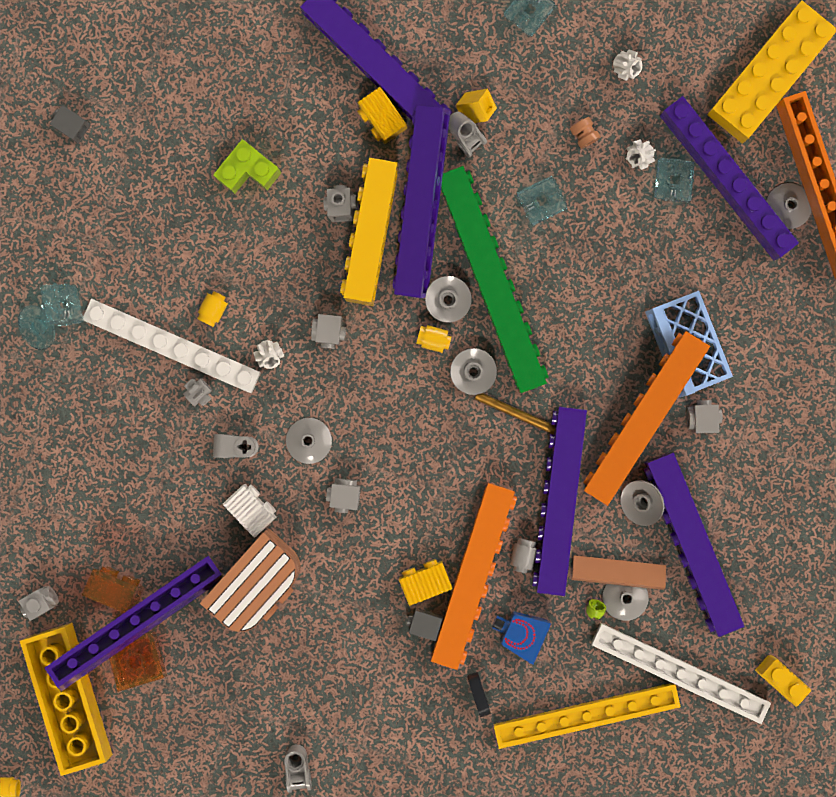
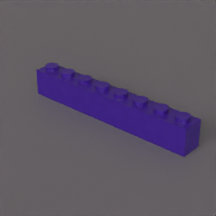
(369, 55)
(728, 178)
(421, 201)
(560, 501)
(694, 545)
(133, 623)

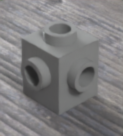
(340, 204)

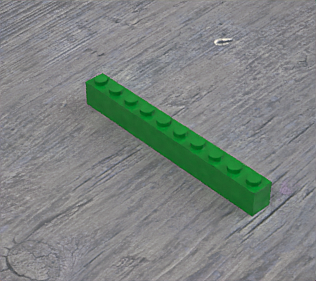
(492, 281)

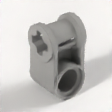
(465, 133)
(231, 446)
(297, 773)

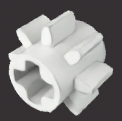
(627, 64)
(640, 154)
(268, 354)

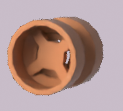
(585, 132)

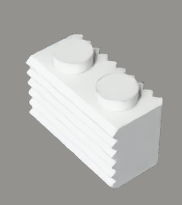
(250, 510)

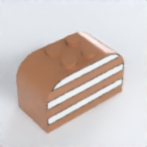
(255, 584)

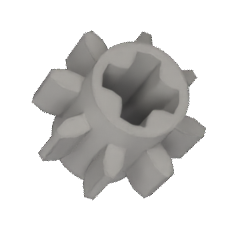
(197, 392)

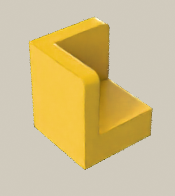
(477, 105)

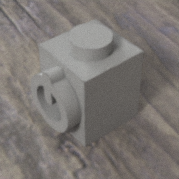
(328, 330)
(704, 417)
(344, 495)
(38, 602)

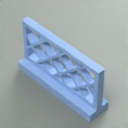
(665, 336)

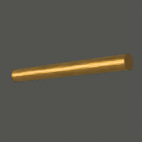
(514, 412)

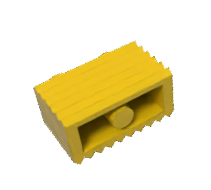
(381, 115)
(425, 582)
(783, 680)

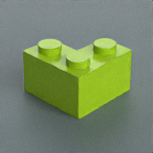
(246, 162)

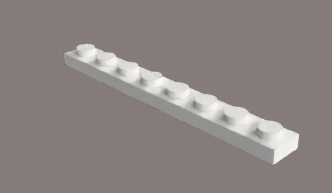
(171, 346)
(680, 673)

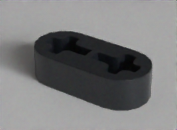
(479, 694)

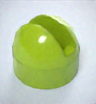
(595, 609)

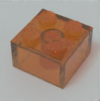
(113, 590)
(138, 663)

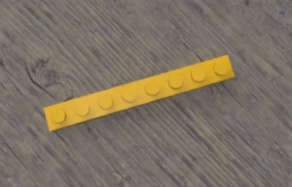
(586, 715)

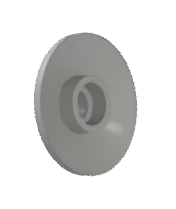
(779, 199)
(450, 287)
(482, 362)
(320, 437)
(635, 507)
(613, 599)

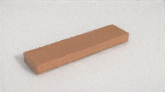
(619, 572)

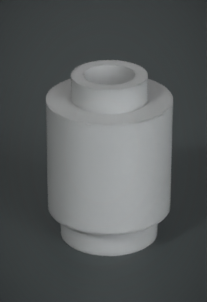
(523, 555)

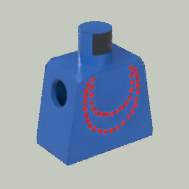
(522, 634)

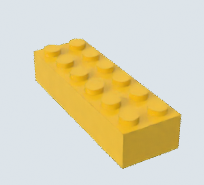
(772, 72)
(371, 231)
(69, 714)

